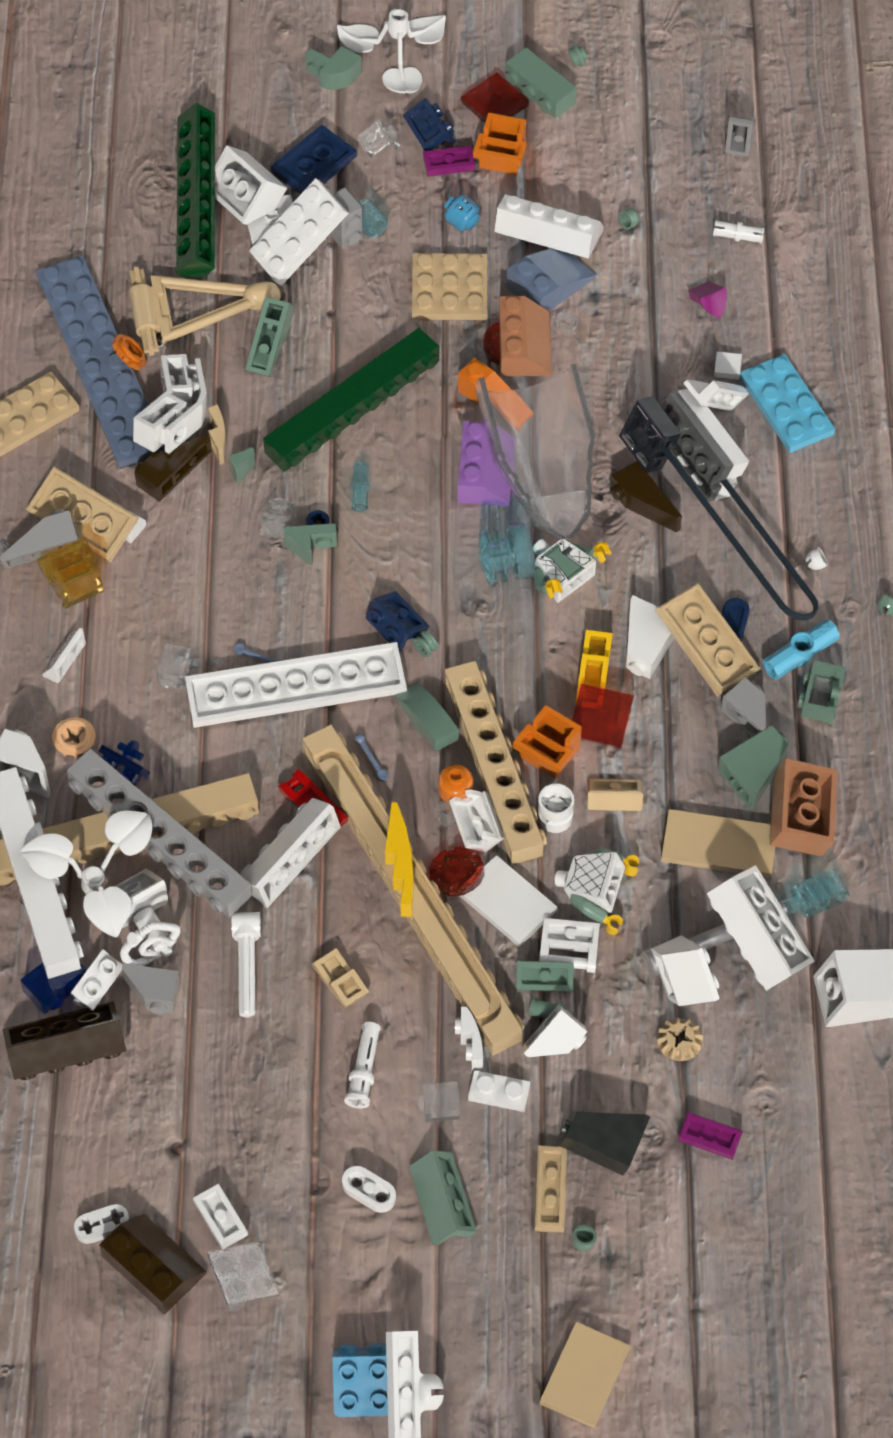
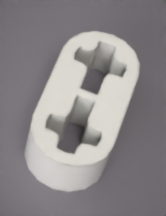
(101, 1223)

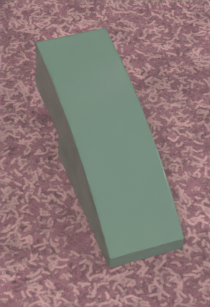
(428, 716)

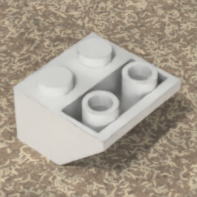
(685, 972)

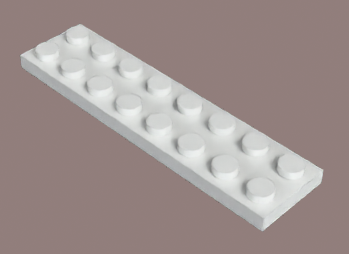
(295, 684)

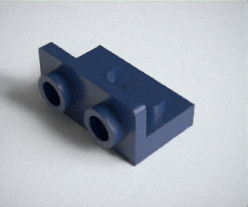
(428, 125)
(395, 619)

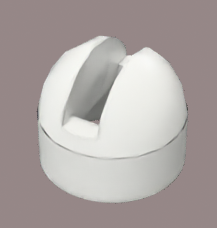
(816, 559)

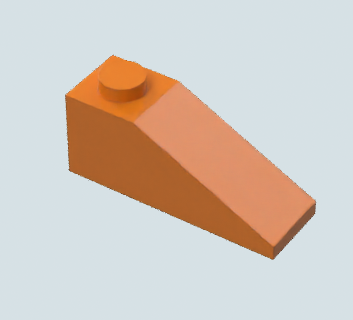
(472, 372)

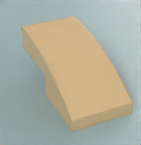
(217, 434)
(339, 978)

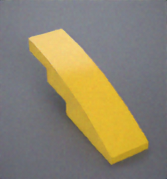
(399, 854)

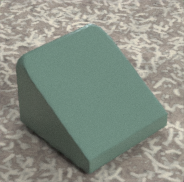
(241, 463)

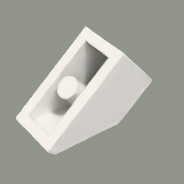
(556, 1035)

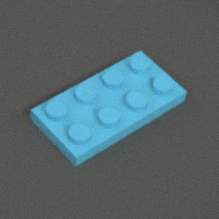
(787, 403)

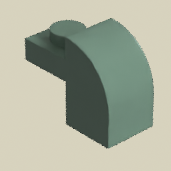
(335, 71)

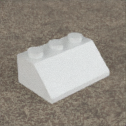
(245, 186)

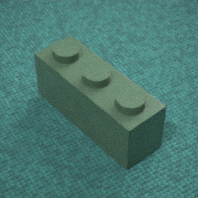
(540, 83)

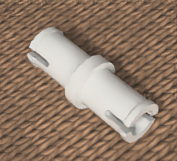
(738, 231)

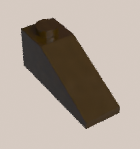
(164, 471)
(643, 496)

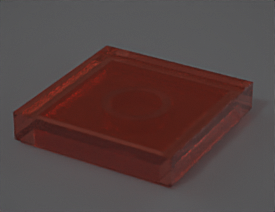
(496, 97)
(602, 715)

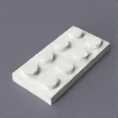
(298, 232)

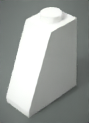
(646, 638)

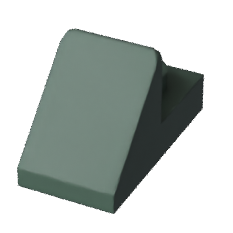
(303, 538)

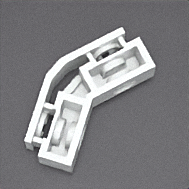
(173, 410)

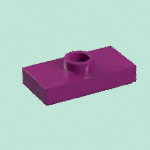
(710, 1135)

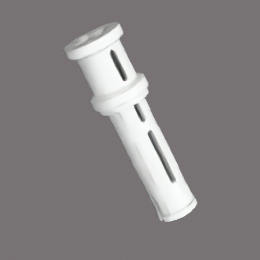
(361, 1076)

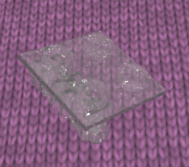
(242, 1274)

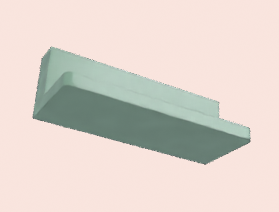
(442, 1197)

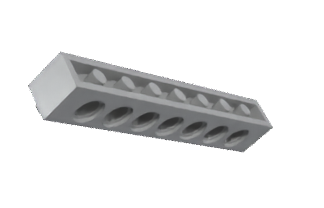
(227, 899)

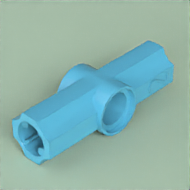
(790, 657)

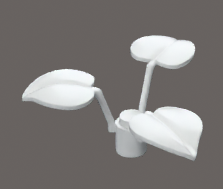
(424, 30)
(105, 908)

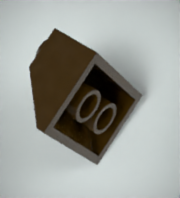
(151, 1262)

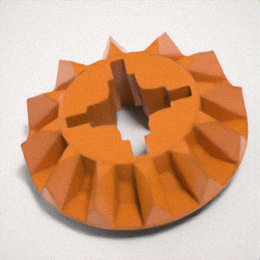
(129, 351)

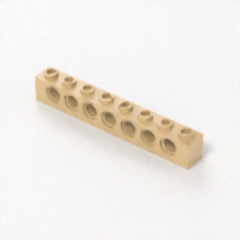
(518, 845)

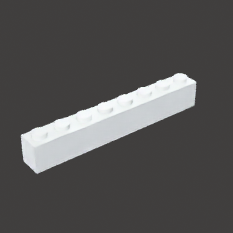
(38, 893)

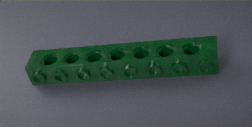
(195, 192)

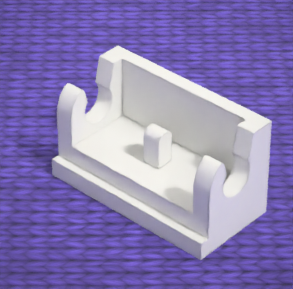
(477, 820)

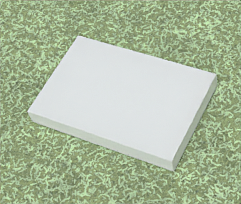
(510, 902)

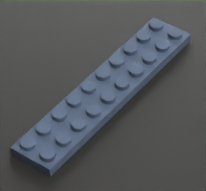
(89, 339)

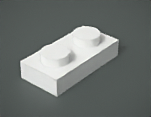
(499, 1091)
(220, 1216)

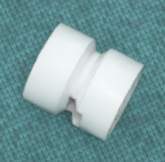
(555, 808)

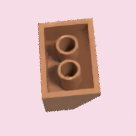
(524, 337)

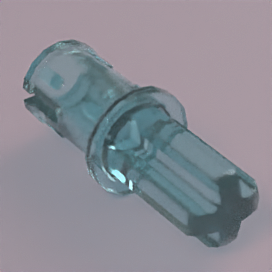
(360, 487)

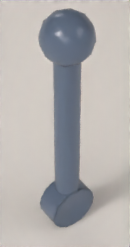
(240, 649)
(382, 775)

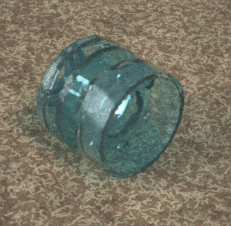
(506, 554)

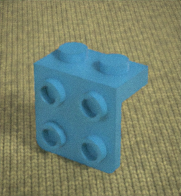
(360, 1380)

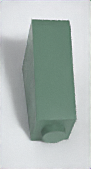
(753, 763)

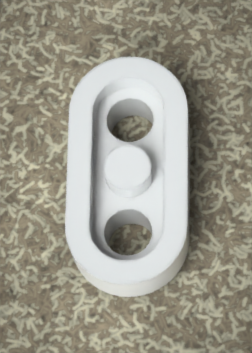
(371, 1188)

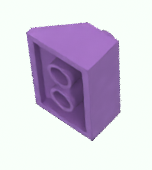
(478, 476)

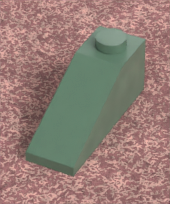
(269, 336)

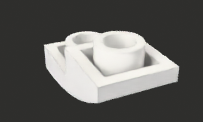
(470, 1037)

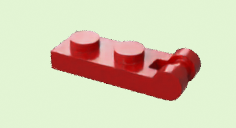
(306, 793)

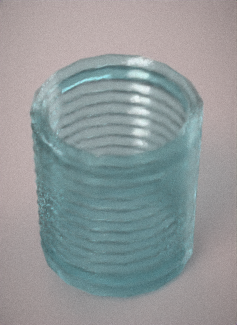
(373, 220)

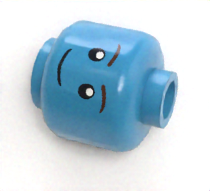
(462, 212)

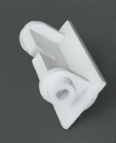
(96, 980)

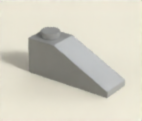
(45, 537)

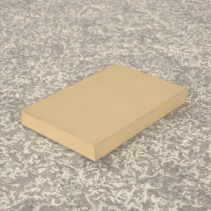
(585, 1375)

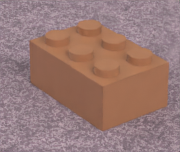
(803, 807)

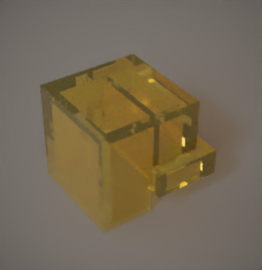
(72, 572)

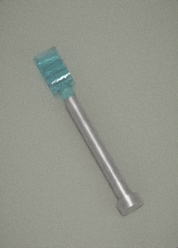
(807, 897)

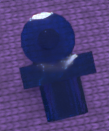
(132, 771)

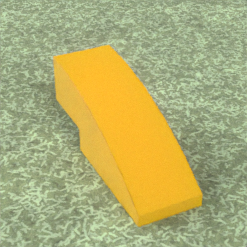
(595, 659)

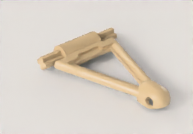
(152, 310)

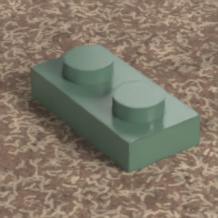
(544, 976)

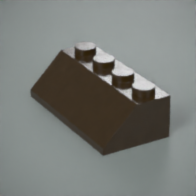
(64, 1041)

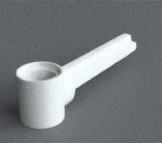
(246, 930)

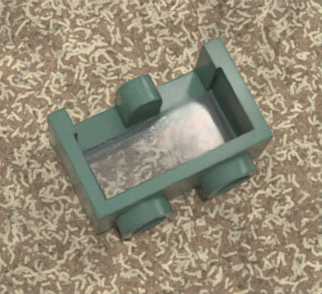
(822, 692)

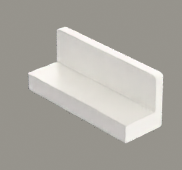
(717, 394)

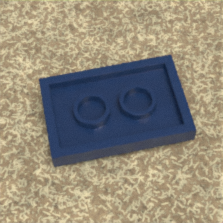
(316, 156)

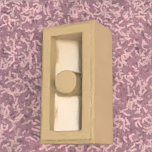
(615, 794)

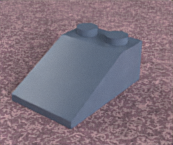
(548, 277)

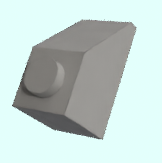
(740, 135)
(746, 707)
(153, 987)

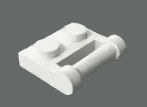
(570, 936)

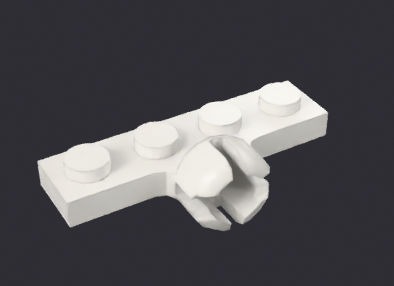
(406, 1387)

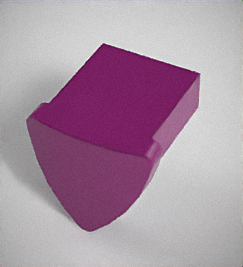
(710, 297)

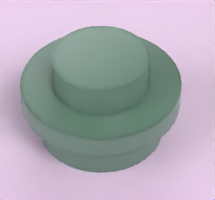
(577, 55)

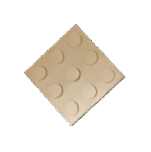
(449, 286)

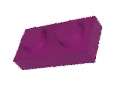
(448, 161)

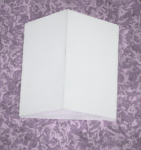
(144, 891)

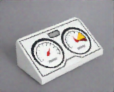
(65, 656)

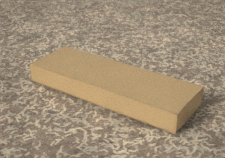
(550, 1189)

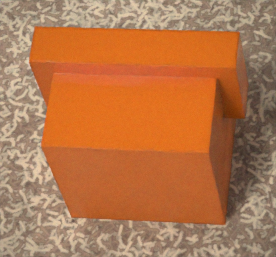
(502, 144)
(549, 741)

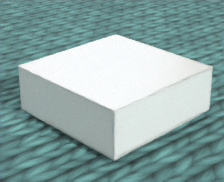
(728, 365)

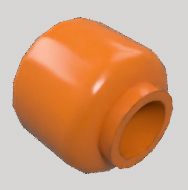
(454, 782)

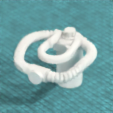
(156, 938)

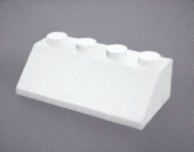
(547, 226)
(291, 850)
(760, 927)

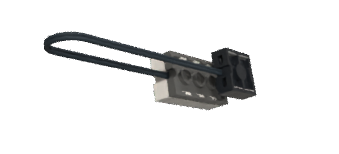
(705, 460)

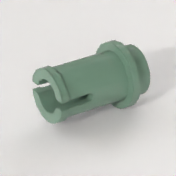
(542, 1009)

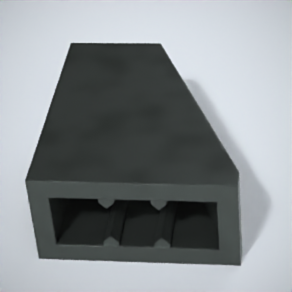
(605, 1137)

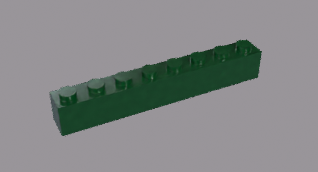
(351, 400)

